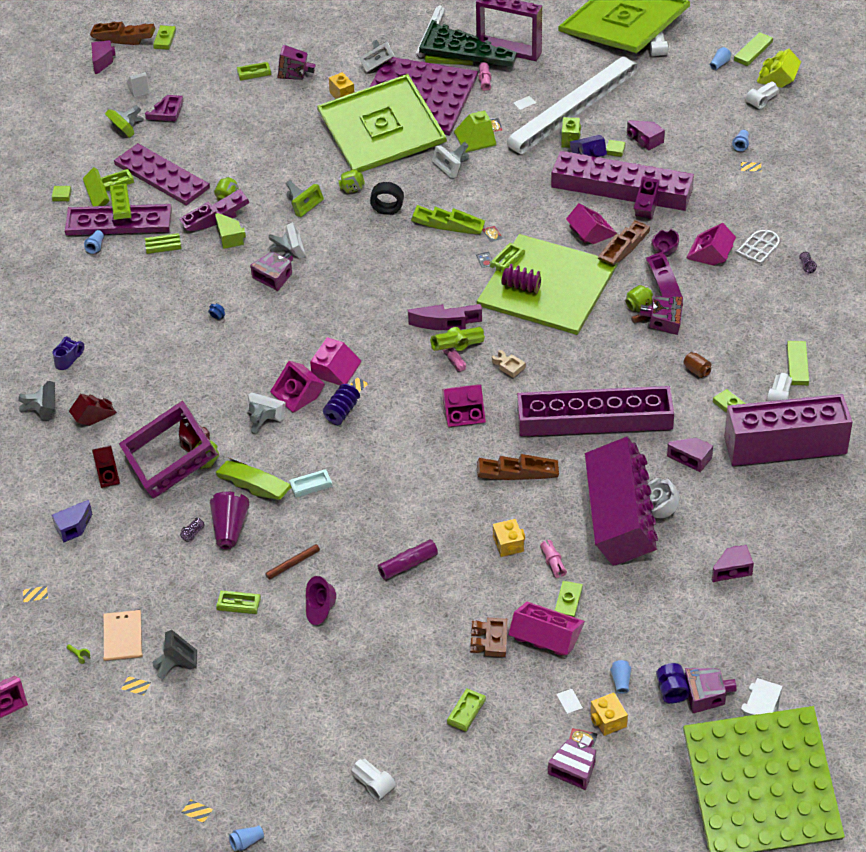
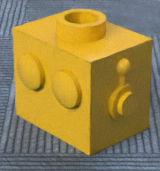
(340, 85)
(508, 537)
(608, 714)

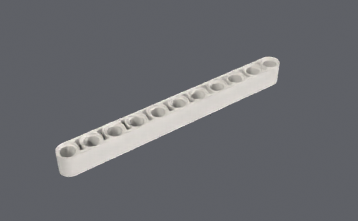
(572, 105)

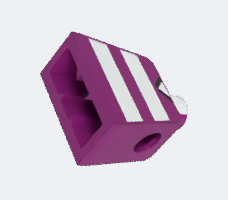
(574, 762)

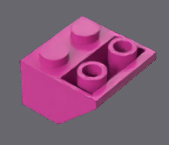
(463, 405)

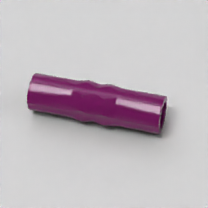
(407, 559)

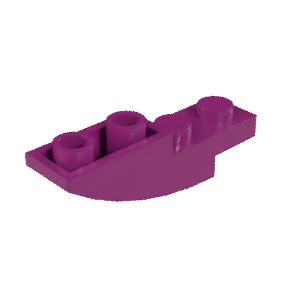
(204, 216)
(663, 275)
(439, 318)

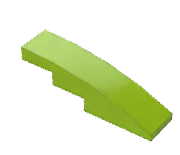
(450, 221)
(254, 479)

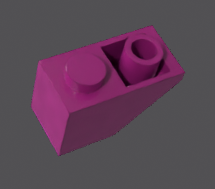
(646, 133)
(647, 198)

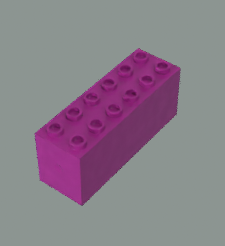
(787, 429)
(620, 501)

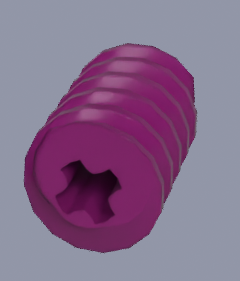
(521, 279)

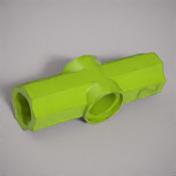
(457, 338)

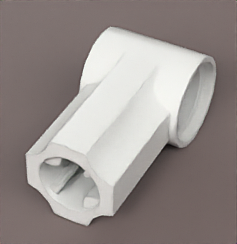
(658, 46)
(760, 97)
(780, 388)
(376, 782)

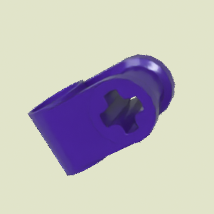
(66, 353)

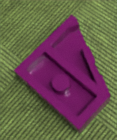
(166, 109)

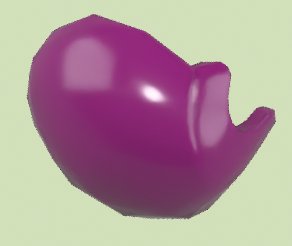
(665, 242)

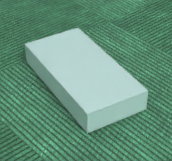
(310, 483)

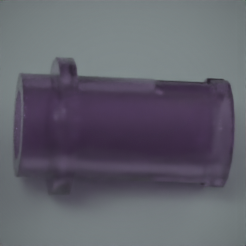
(808, 264)
(188, 533)

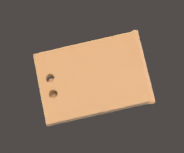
(122, 635)

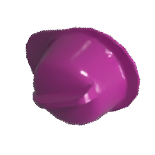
(319, 599)

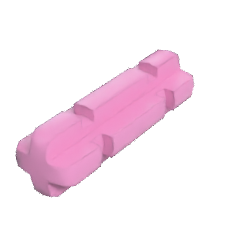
(455, 358)

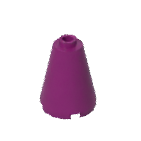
(228, 517)

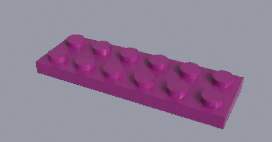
(162, 174)
(143, 219)

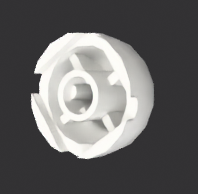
(664, 497)

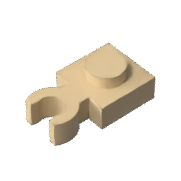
(510, 365)

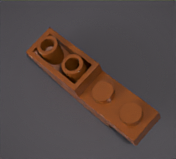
(119, 34)

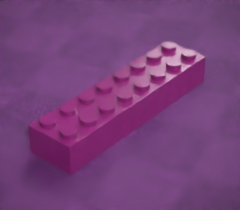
(619, 179)
(595, 411)

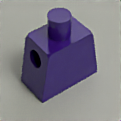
(590, 146)

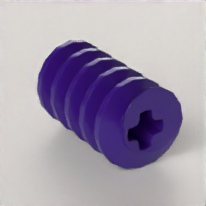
(341, 404)

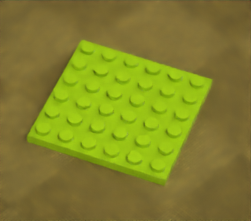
(763, 781)

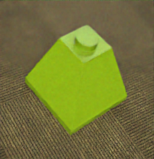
(476, 131)

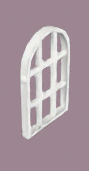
(761, 251)

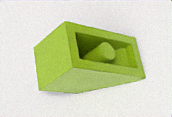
(229, 231)

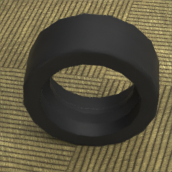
(386, 188)

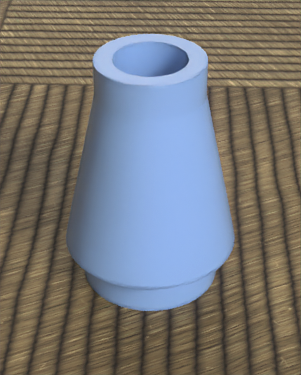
(721, 57)
(741, 141)
(93, 243)
(621, 675)
(245, 837)

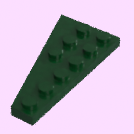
(461, 45)

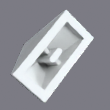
(138, 84)

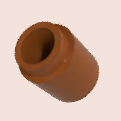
(697, 364)

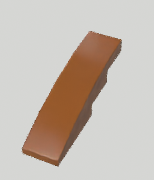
(624, 243)
(524, 468)

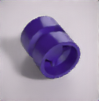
(672, 683)

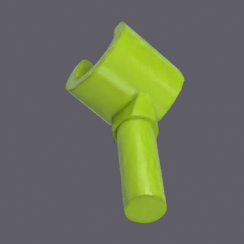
(82, 652)

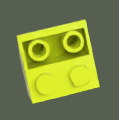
(779, 69)

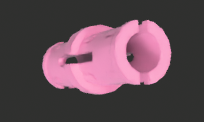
(484, 76)
(553, 558)

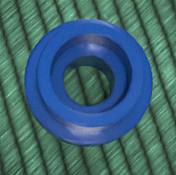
(216, 311)

